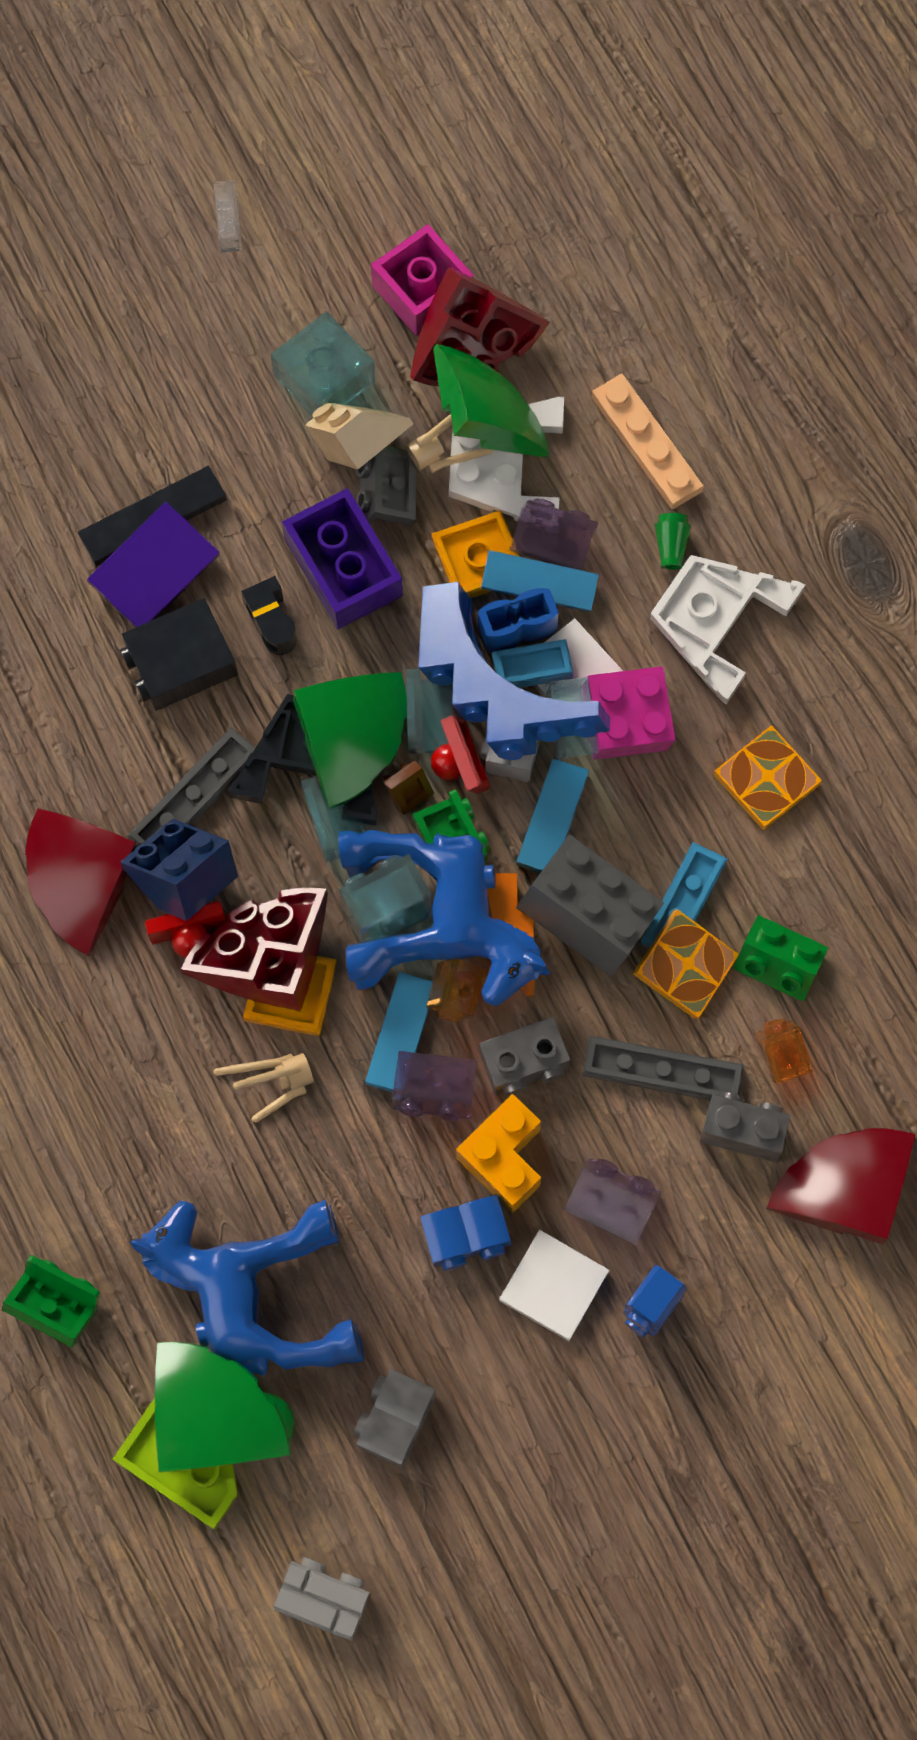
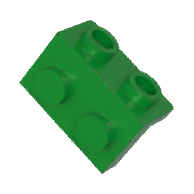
(449, 819)
(780, 958)
(52, 1301)

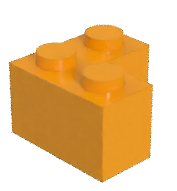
(493, 1156)

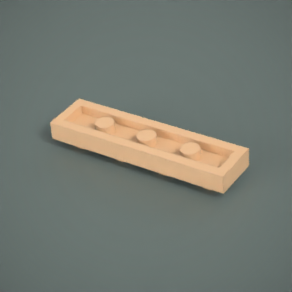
(647, 441)

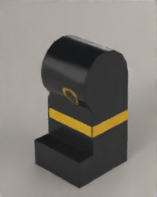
(272, 625)

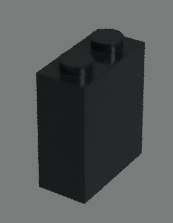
(178, 655)

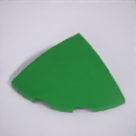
(486, 405)
(352, 730)
(211, 1411)

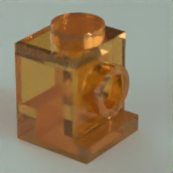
(444, 989)

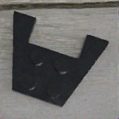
(285, 749)

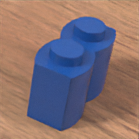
(525, 619)
(466, 1232)
(653, 1302)

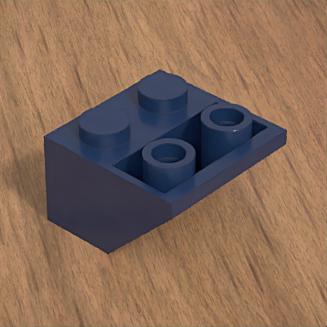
(181, 868)

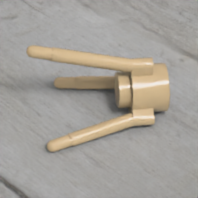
(427, 448)
(290, 1070)

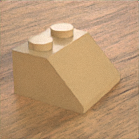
(354, 433)

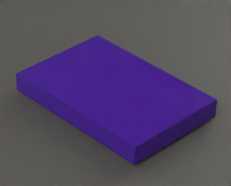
(153, 566)

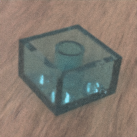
(323, 365)
(386, 899)

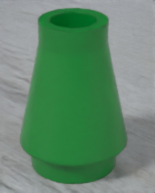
(672, 538)

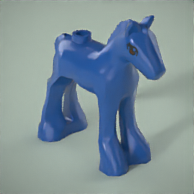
(459, 914)
(230, 1293)

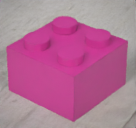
(411, 274)
(637, 710)

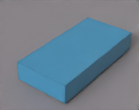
(534, 663)

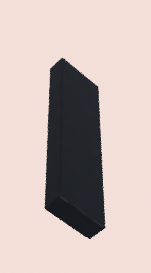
(187, 496)

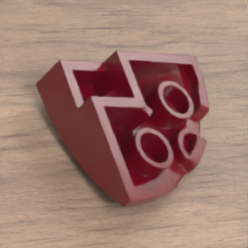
(475, 321)
(75, 875)
(264, 949)
(848, 1183)

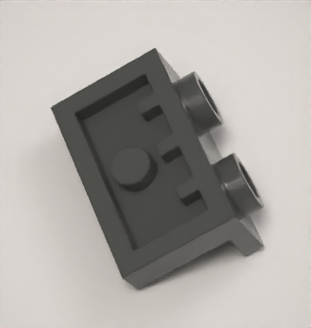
(388, 487)

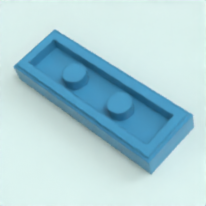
(517, 575)
(552, 815)
(689, 888)
(400, 1029)

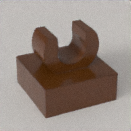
(408, 787)

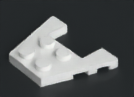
(496, 478)
(703, 608)

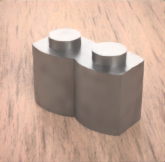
(395, 1418)

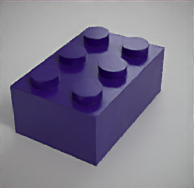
(342, 558)

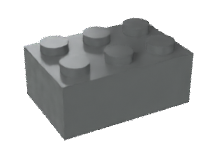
(590, 905)

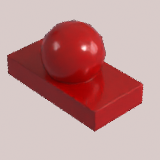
(459, 757)
(185, 933)

